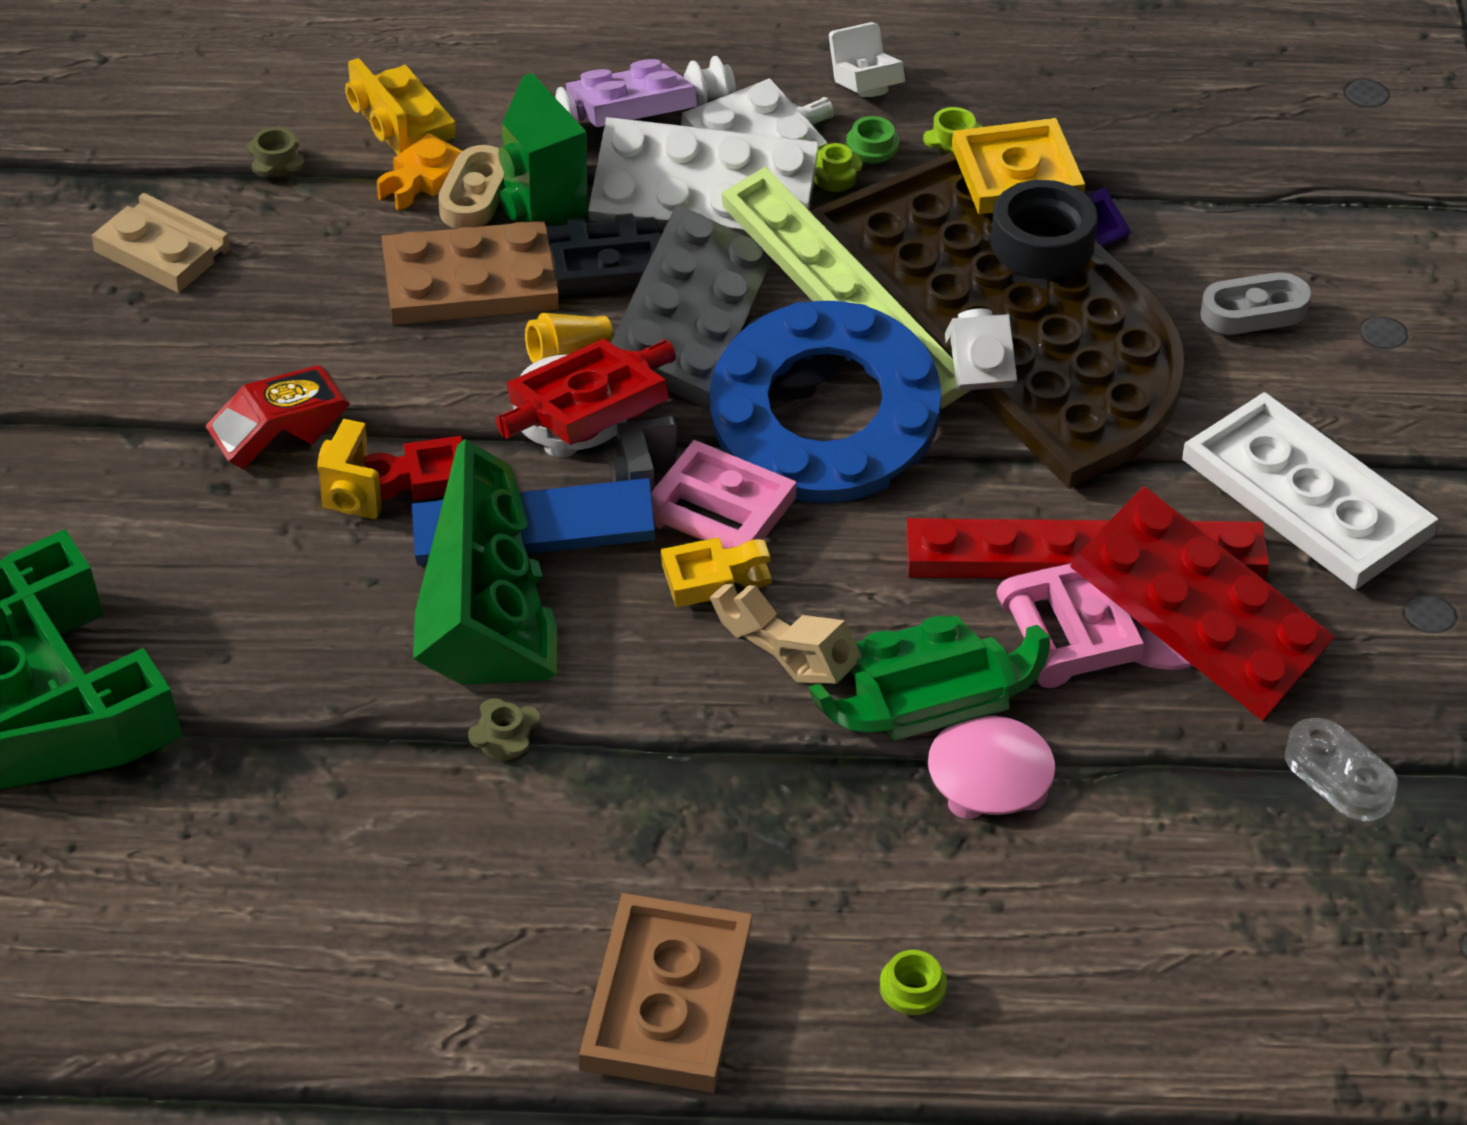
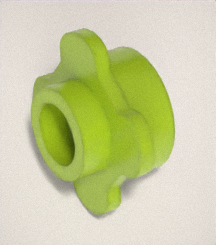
(945, 123)

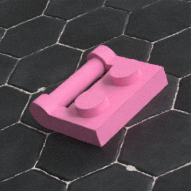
(726, 488)
(1094, 625)

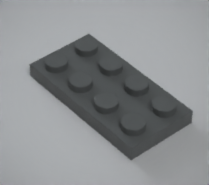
(694, 297)

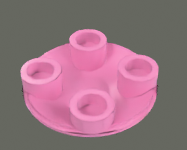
(991, 767)

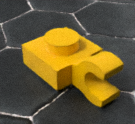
(702, 567)

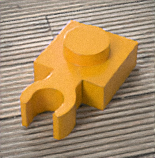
(418, 169)

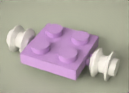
(644, 90)

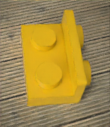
(397, 106)

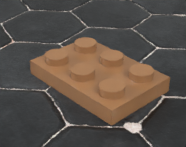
(469, 272)
(666, 993)

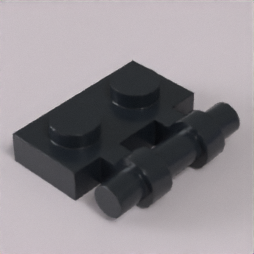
(601, 253)

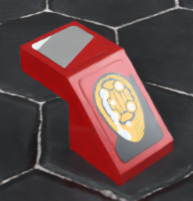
(296, 401)

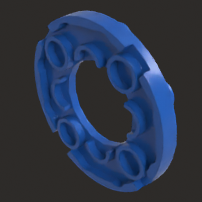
(833, 468)

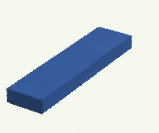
(565, 517)

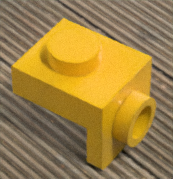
(343, 476)

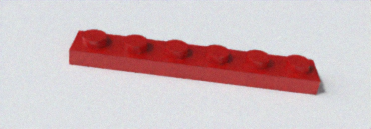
(1028, 545)

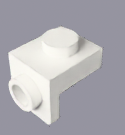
(861, 62)
(981, 350)

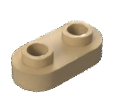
(472, 188)

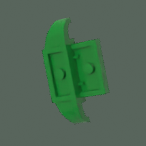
(933, 678)

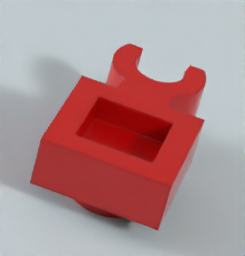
(422, 468)

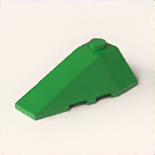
(479, 593)

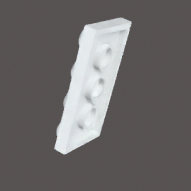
(658, 165)
(1310, 490)

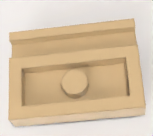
(160, 242)

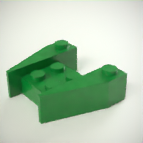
(50, 711)

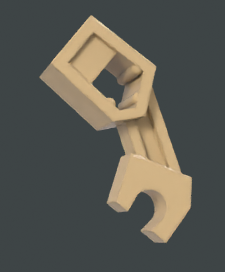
(809, 649)

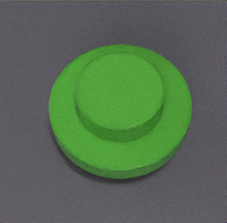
(873, 139)

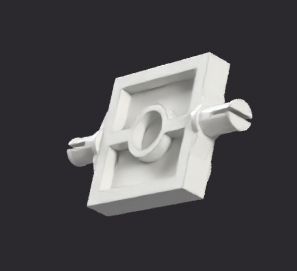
(761, 111)

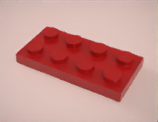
(1202, 602)

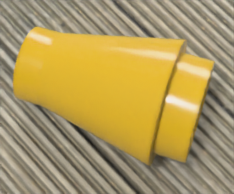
(564, 334)

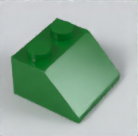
(542, 158)

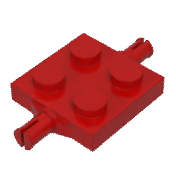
(587, 391)

